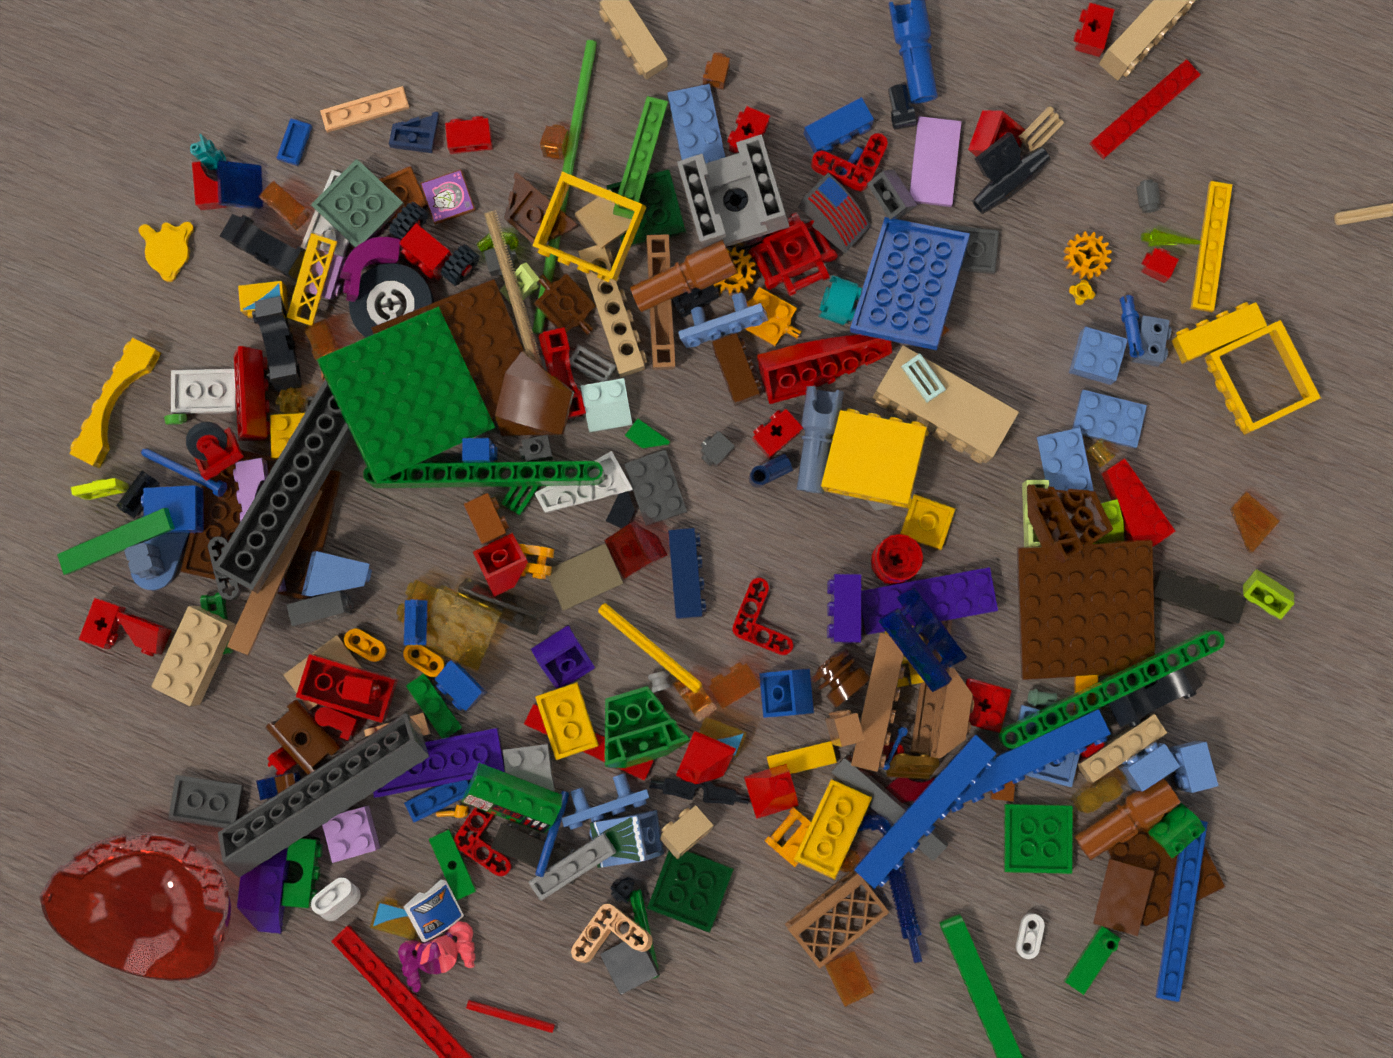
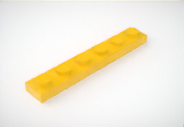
(1211, 246)

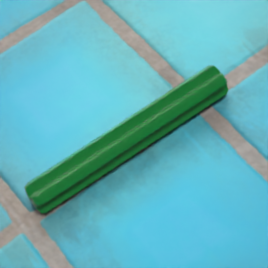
(641, 917)

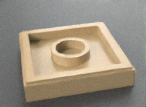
(601, 222)

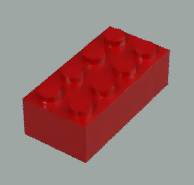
(324, 681)

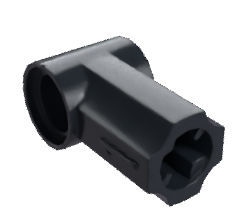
(902, 113)

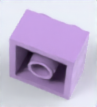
(351, 834)

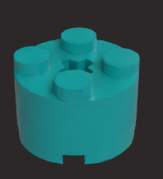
(839, 300)

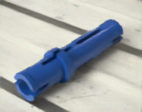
(1130, 318)

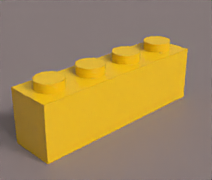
(1219, 332)

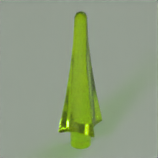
(1159, 238)

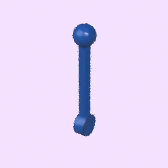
(902, 731)

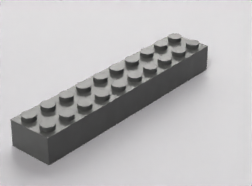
(286, 493)
(322, 795)

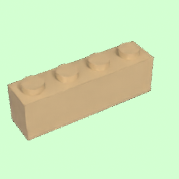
(634, 35)
(1121, 748)

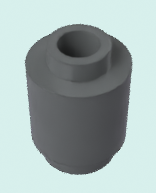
(1148, 196)

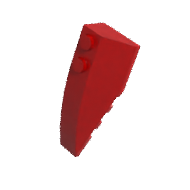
(813, 363)

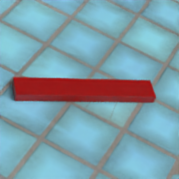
(536, 722)

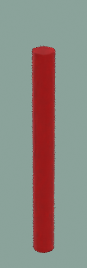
(510, 1016)

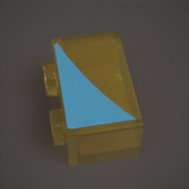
(723, 733)
(392, 919)

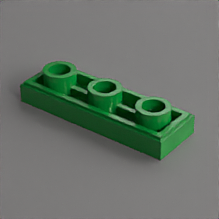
(458, 878)

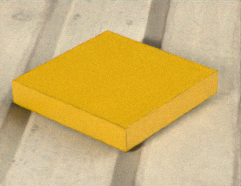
(928, 522)

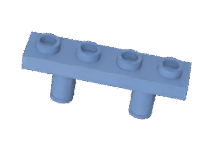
(731, 323)
(584, 812)

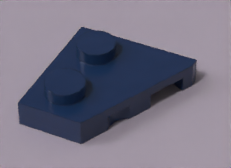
(415, 134)

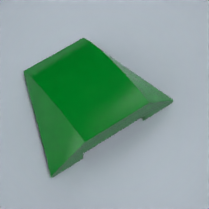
(638, 729)

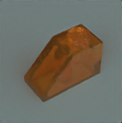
(554, 142)

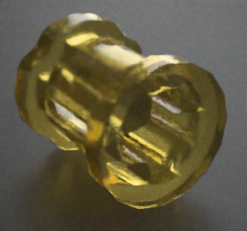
(1100, 453)

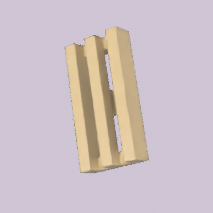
(1053, 118)

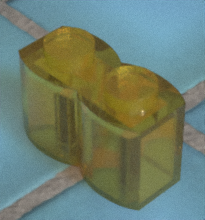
(1102, 790)

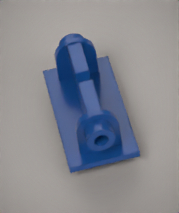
(415, 622)

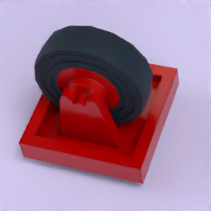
(212, 448)

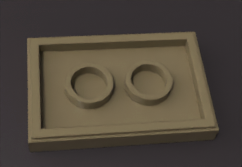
(584, 577)

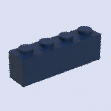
(686, 574)

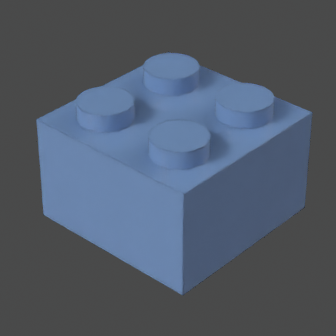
(1098, 355)
(1148, 766)
(1195, 768)

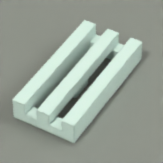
(916, 383)

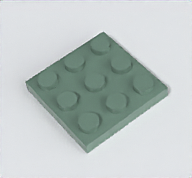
(357, 204)

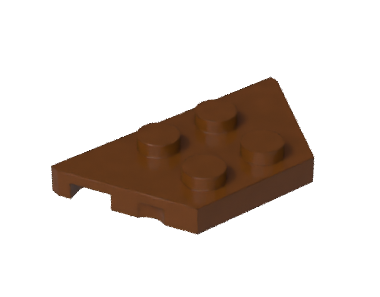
(528, 209)

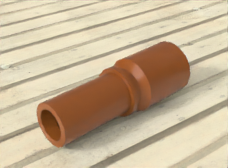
(697, 271)
(1138, 812)

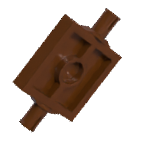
(564, 304)

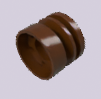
(840, 678)

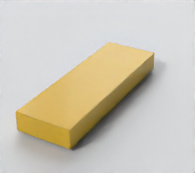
(804, 758)

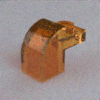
(321, 338)
(698, 702)

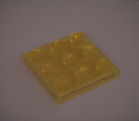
(460, 627)

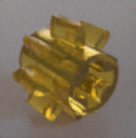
(290, 401)

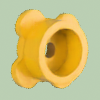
(1082, 286)

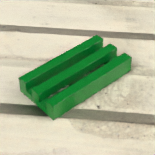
(511, 492)

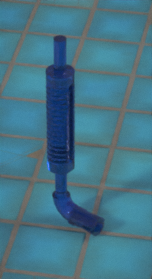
(900, 891)

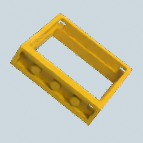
(552, 212)
(1292, 361)

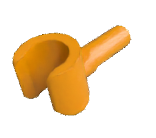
(460, 812)

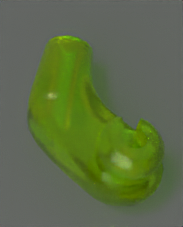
(486, 242)

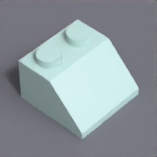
(606, 405)

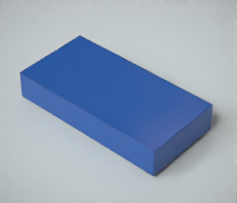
(294, 142)

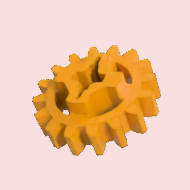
(1095, 256)
(740, 281)

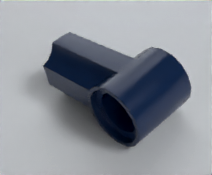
(772, 470)

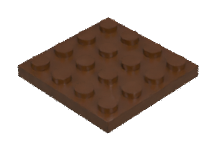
(1146, 852)

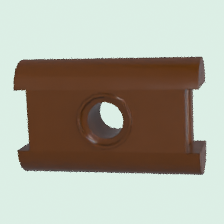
(287, 733)

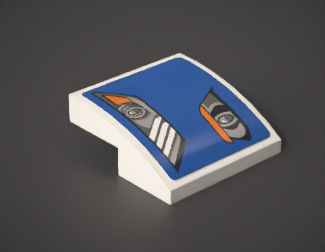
(433, 911)

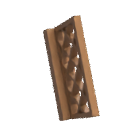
(822, 905)

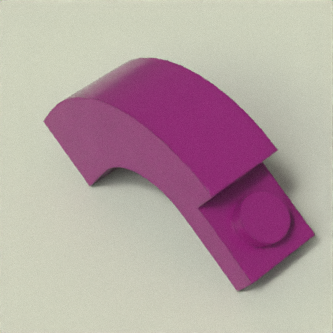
(372, 251)

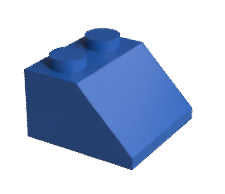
(459, 686)
(786, 693)

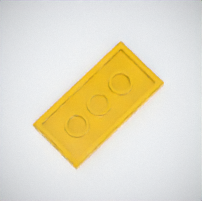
(833, 829)

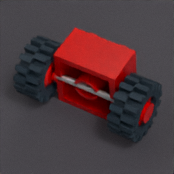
(428, 252)

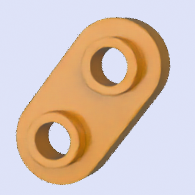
(365, 646)
(424, 660)

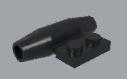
(1006, 171)

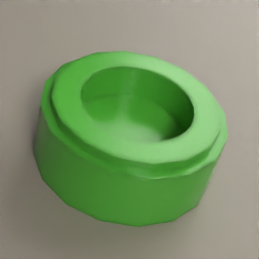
(175, 419)

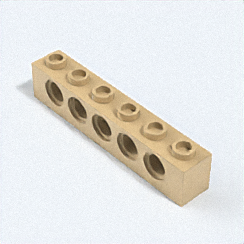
(625, 364)

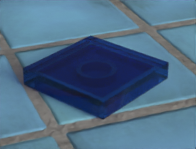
(239, 184)

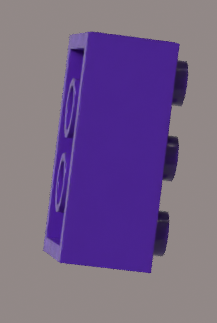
(844, 609)

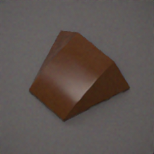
(532, 400)
(1066, 520)

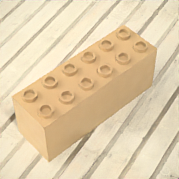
(959, 415)

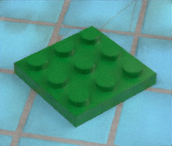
(1038, 838)

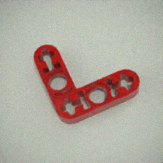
(859, 170)
(753, 627)
(476, 842)

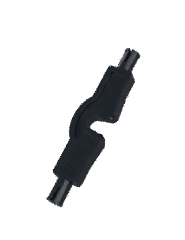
(711, 793)

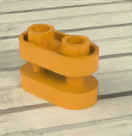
(540, 569)

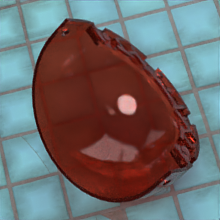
(142, 906)

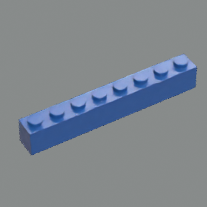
(1036, 754)
(924, 811)

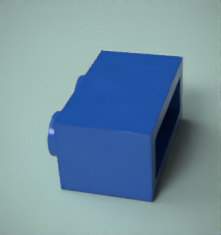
(478, 450)

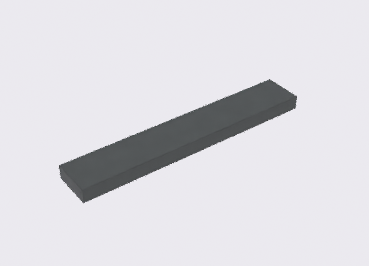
(884, 803)

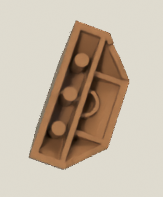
(952, 716)

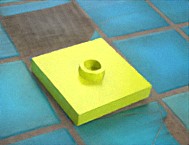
(100, 489)

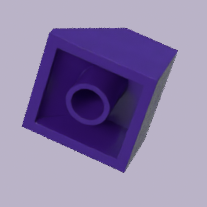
(562, 658)

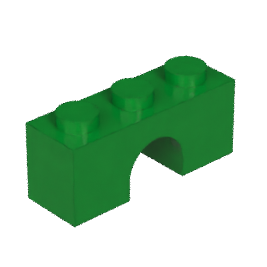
(306, 853)

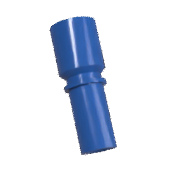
(912, 33)

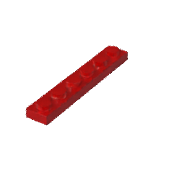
(1144, 109)

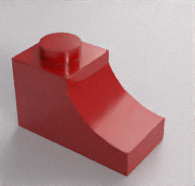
(204, 188)

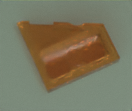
(1252, 521)

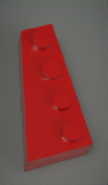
(1139, 511)

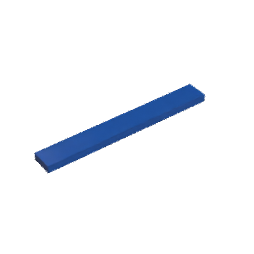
(1180, 920)

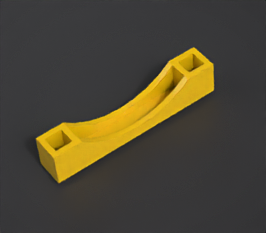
(93, 440)

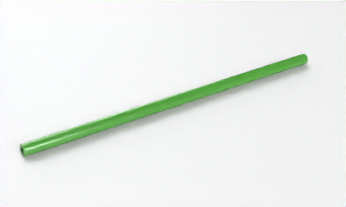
(568, 164)

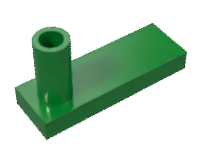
(1092, 959)

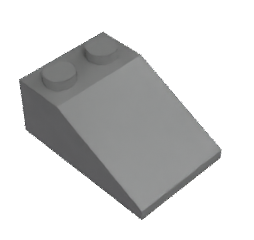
(531, 764)

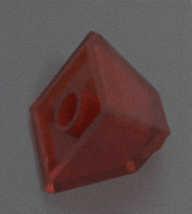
(634, 549)

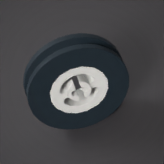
(387, 280)

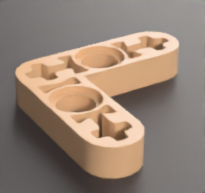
(613, 925)

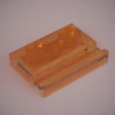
(849, 978)

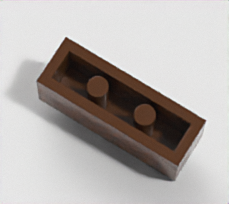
(736, 369)

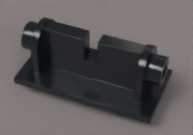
(131, 500)
(622, 890)

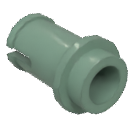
(1041, 698)

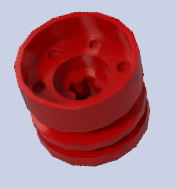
(907, 553)

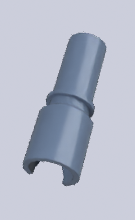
(819, 423)

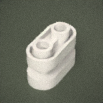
(335, 899)

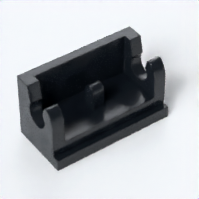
(698, 298)

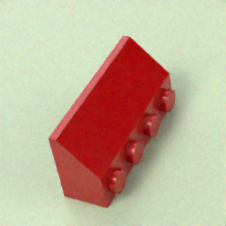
(250, 394)

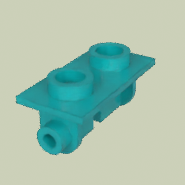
(207, 153)

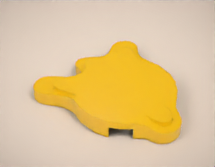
(167, 249)

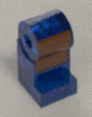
(273, 786)

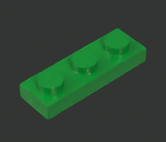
(434, 706)

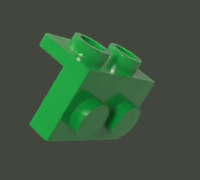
(1177, 830)

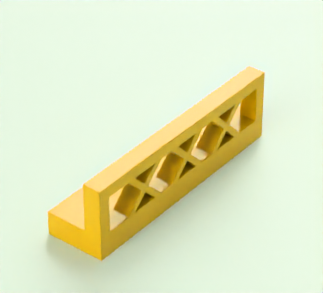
(300, 296)

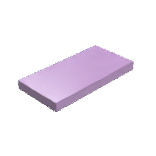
(935, 161)

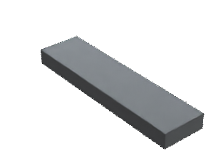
(572, 866)

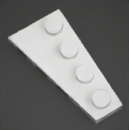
(561, 497)

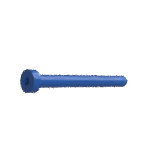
(218, 487)

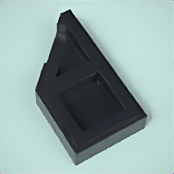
(621, 511)

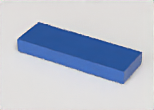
(435, 799)

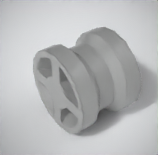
(660, 681)

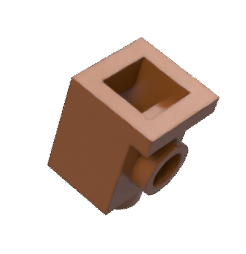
(716, 71)

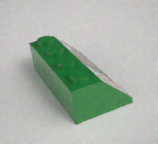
(512, 798)

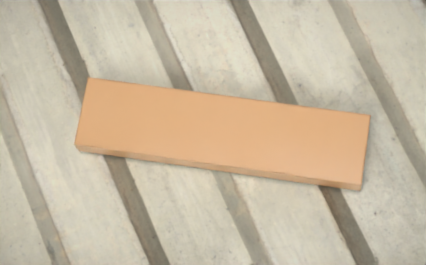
(364, 109)

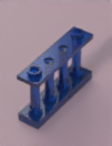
(912, 645)

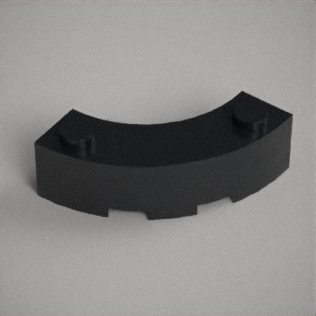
(264, 247)
(279, 344)
(1148, 698)

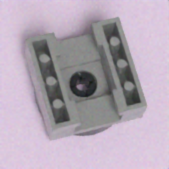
(720, 183)

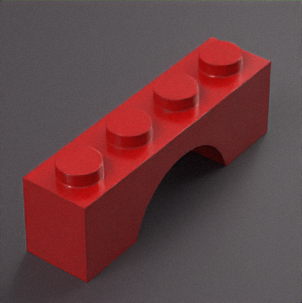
(556, 357)

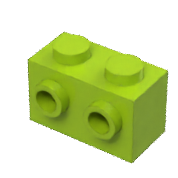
(1268, 594)

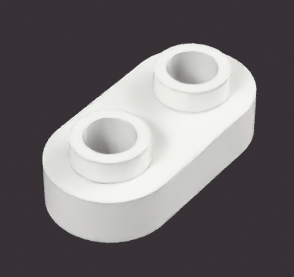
(1030, 935)

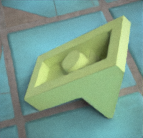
(527, 282)

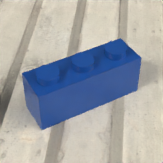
(839, 126)

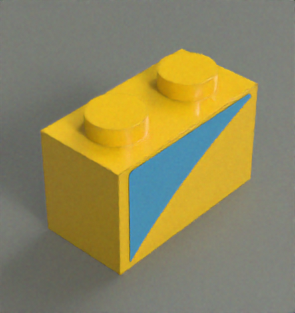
(253, 292)

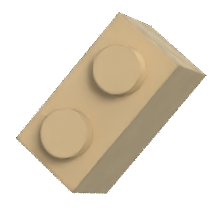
(686, 831)

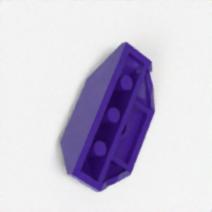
(262, 893)

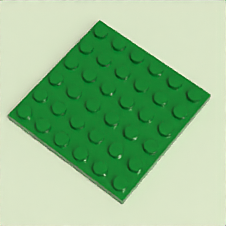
(405, 394)

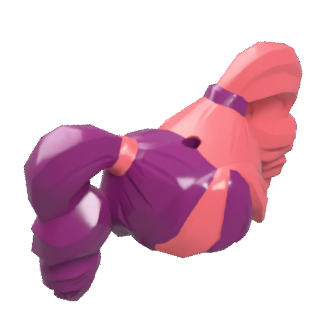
(437, 955)

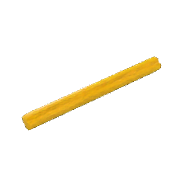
(650, 648)

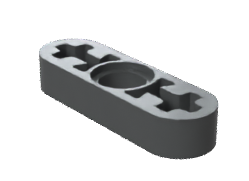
(222, 585)

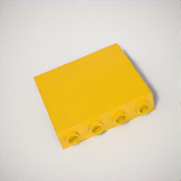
(874, 458)

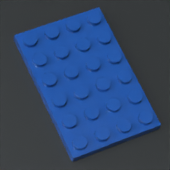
(910, 283)

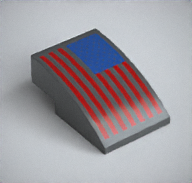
(835, 213)

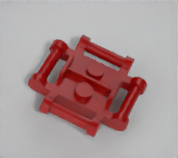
(793, 254)

